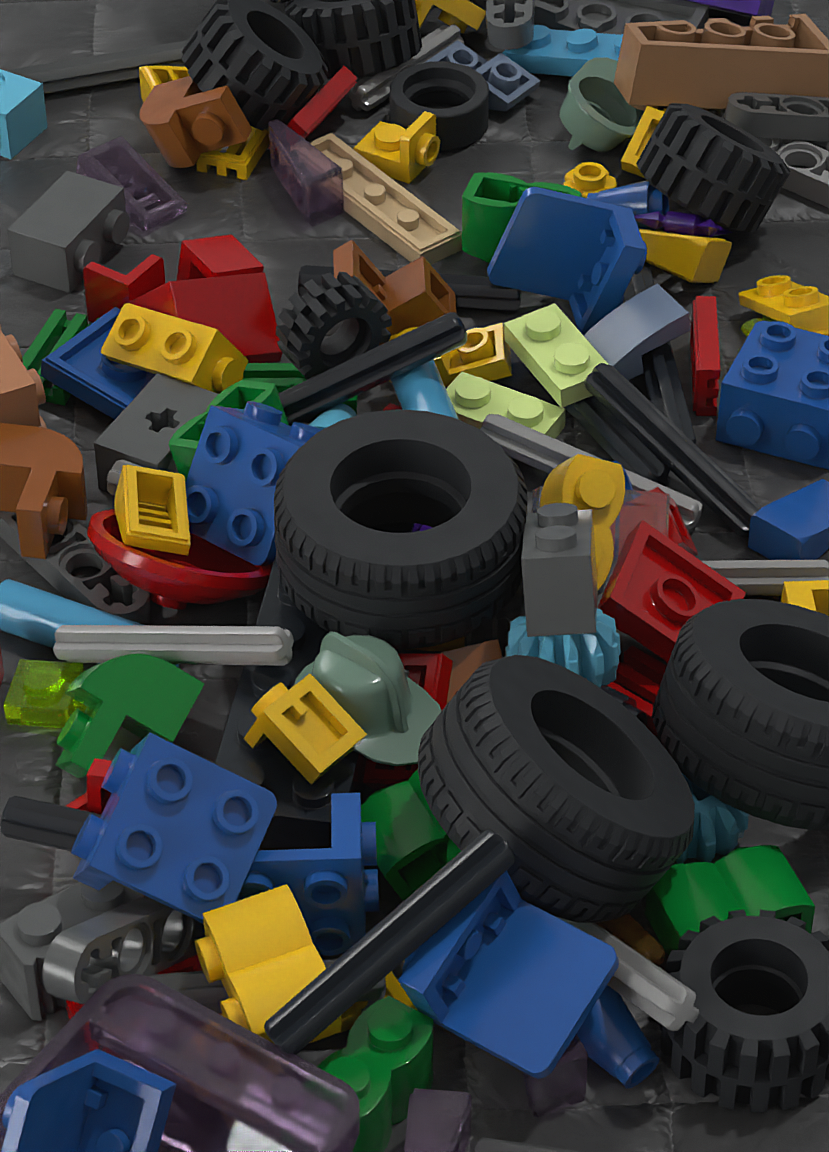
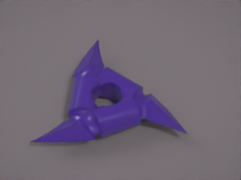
(681, 223)

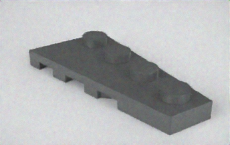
(611, 15)

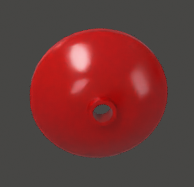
(174, 579)

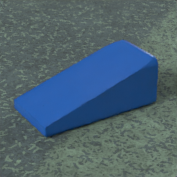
(793, 525)

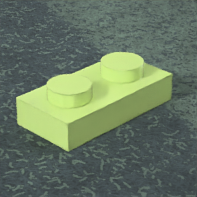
(553, 352)
(476, 398)

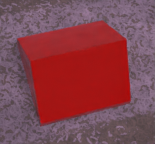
(232, 304)

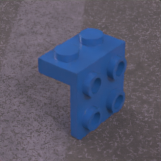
(570, 252)
(778, 395)
(237, 476)
(174, 828)
(327, 881)
(509, 978)
(89, 1107)

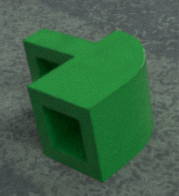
(127, 692)

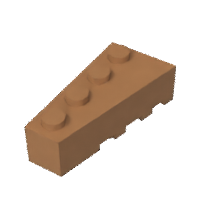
(705, 66)

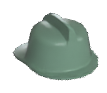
(596, 109)
(377, 694)

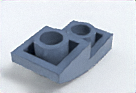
(505, 78)
(637, 328)

